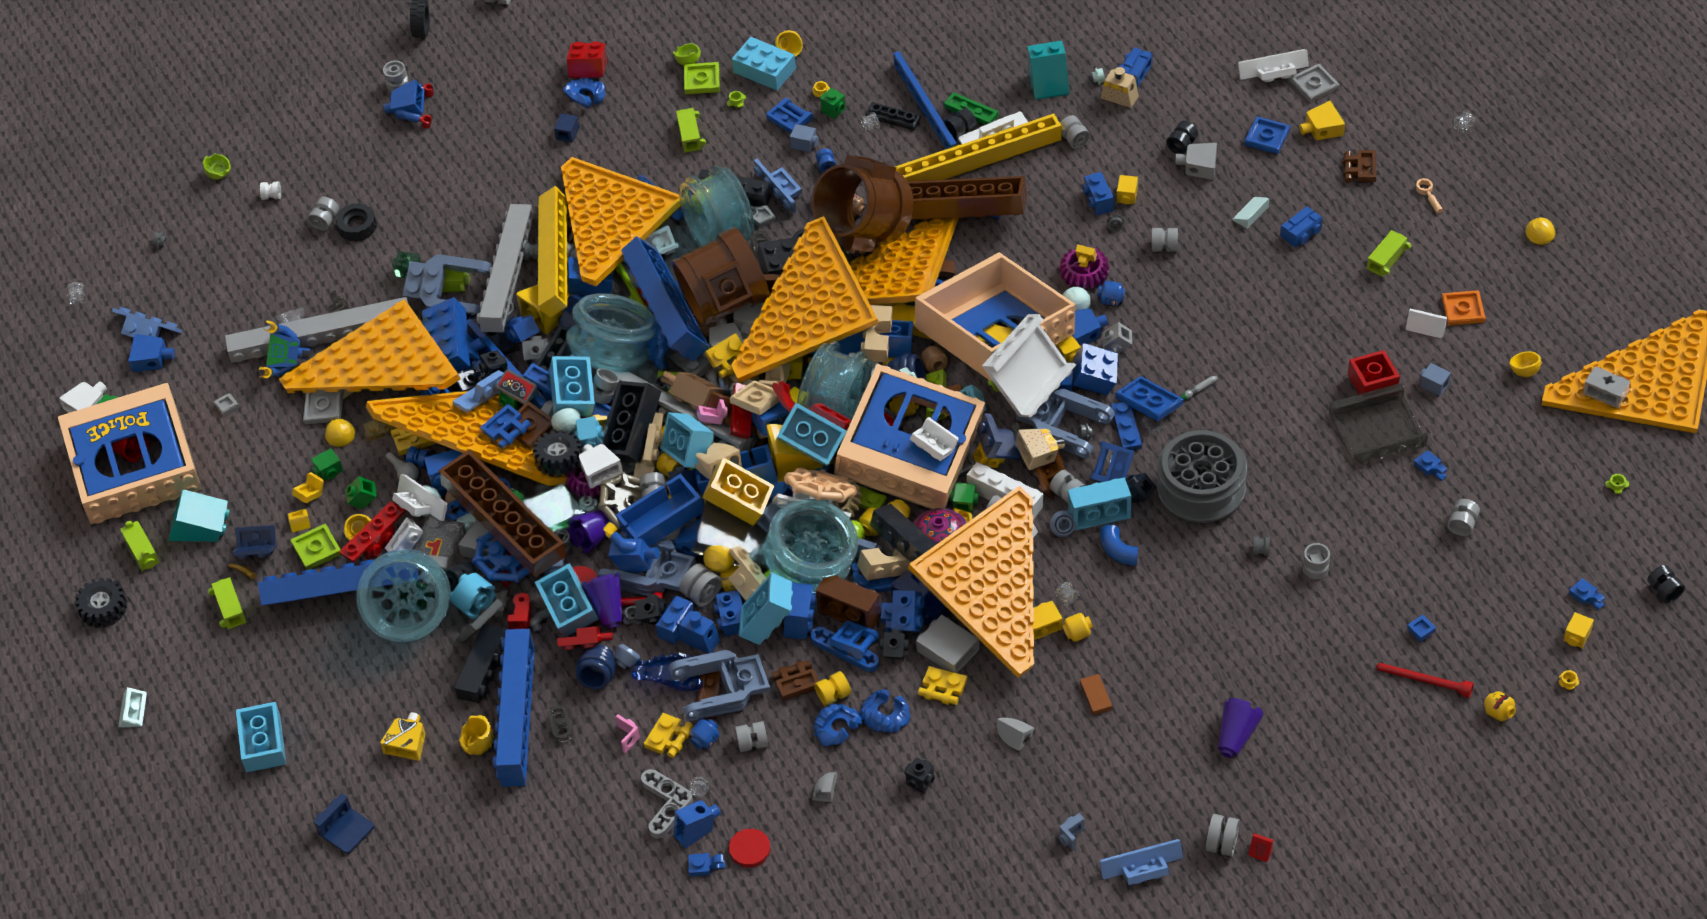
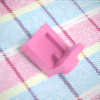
(712, 415)

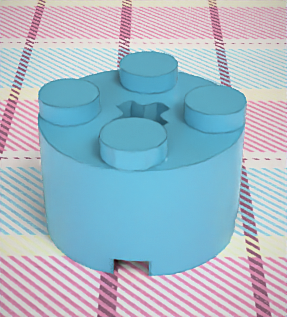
(473, 594)

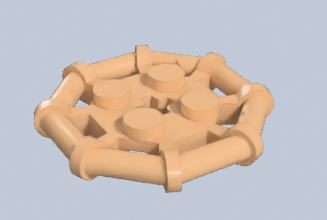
(820, 485)

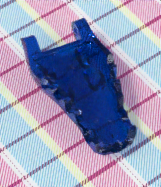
(658, 671)

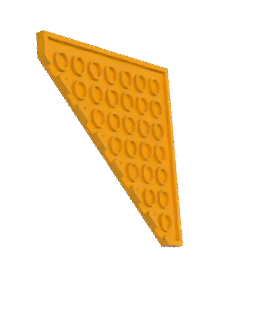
(609, 213)
(907, 265)
(808, 305)
(380, 354)
(1664, 376)
(443, 423)
(988, 578)

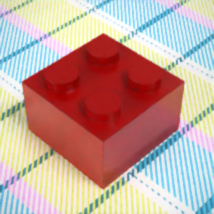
(586, 60)
(1372, 372)

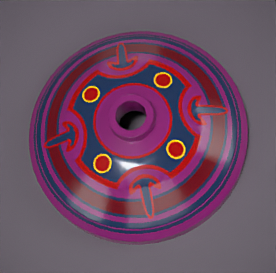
(939, 523)

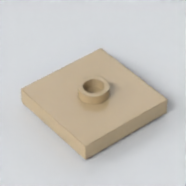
(755, 398)

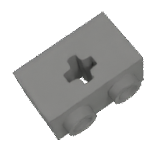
(1606, 387)

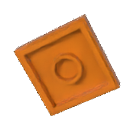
(1463, 308)

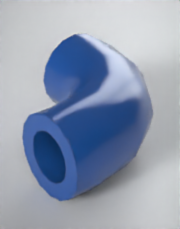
(1116, 548)

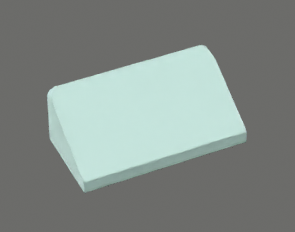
(1251, 211)
(132, 708)

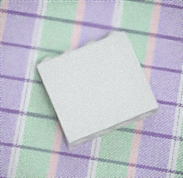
(1027, 367)

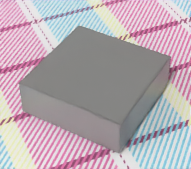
(226, 404)

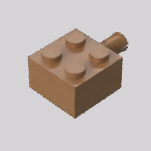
(690, 388)

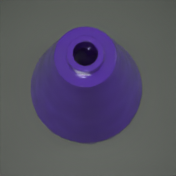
(588, 530)
(605, 598)
(1237, 725)

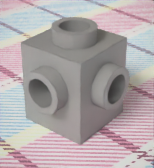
(1117, 338)
(529, 348)

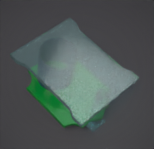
(554, 507)

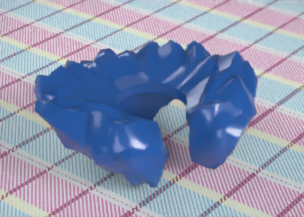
(576, 89)
(659, 344)
(827, 716)
(879, 721)

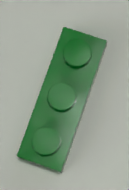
(982, 113)

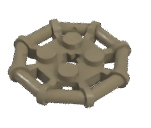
(620, 495)

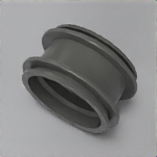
(1209, 499)

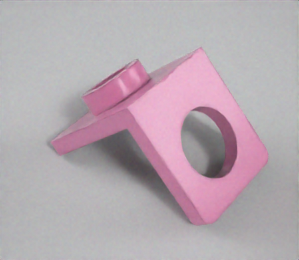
(632, 730)

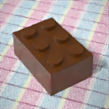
(848, 601)

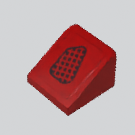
(1261, 847)

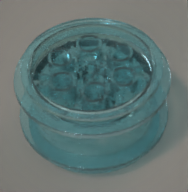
(715, 205)
(611, 332)
(835, 380)
(807, 520)
(372, 608)

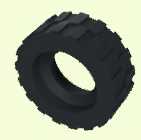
(419, 18)
(353, 211)

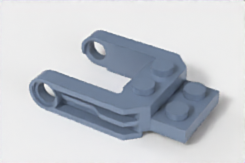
(426, 279)
(1053, 410)
(664, 572)
(739, 675)

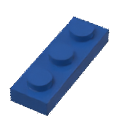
(1126, 426)

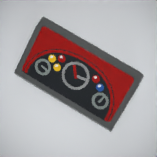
(516, 387)

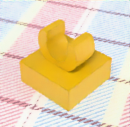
(1085, 255)

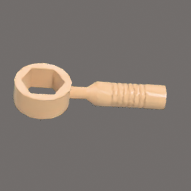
(1435, 204)

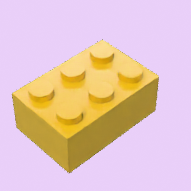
(738, 491)

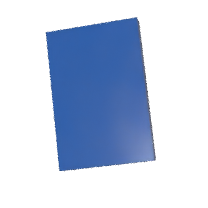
(1149, 398)

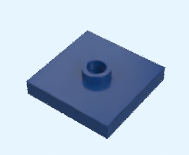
(1267, 135)

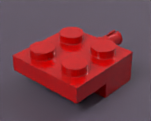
(586, 636)

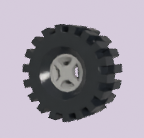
(557, 453)
(93, 596)

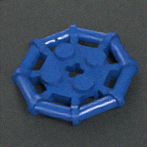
(497, 560)

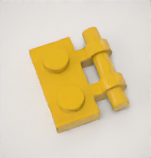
(722, 352)
(404, 440)
(944, 681)
(663, 732)

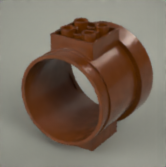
(887, 207)
(720, 277)

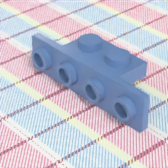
(781, 185)
(140, 325)
(482, 392)
(1142, 863)

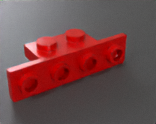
(374, 535)

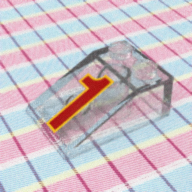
(441, 538)

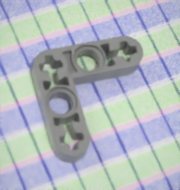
(673, 801)

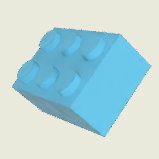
(764, 63)
(572, 384)
(811, 434)
(685, 438)
(1100, 503)
(566, 600)
(765, 608)
(260, 737)

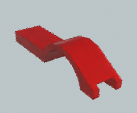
(783, 393)

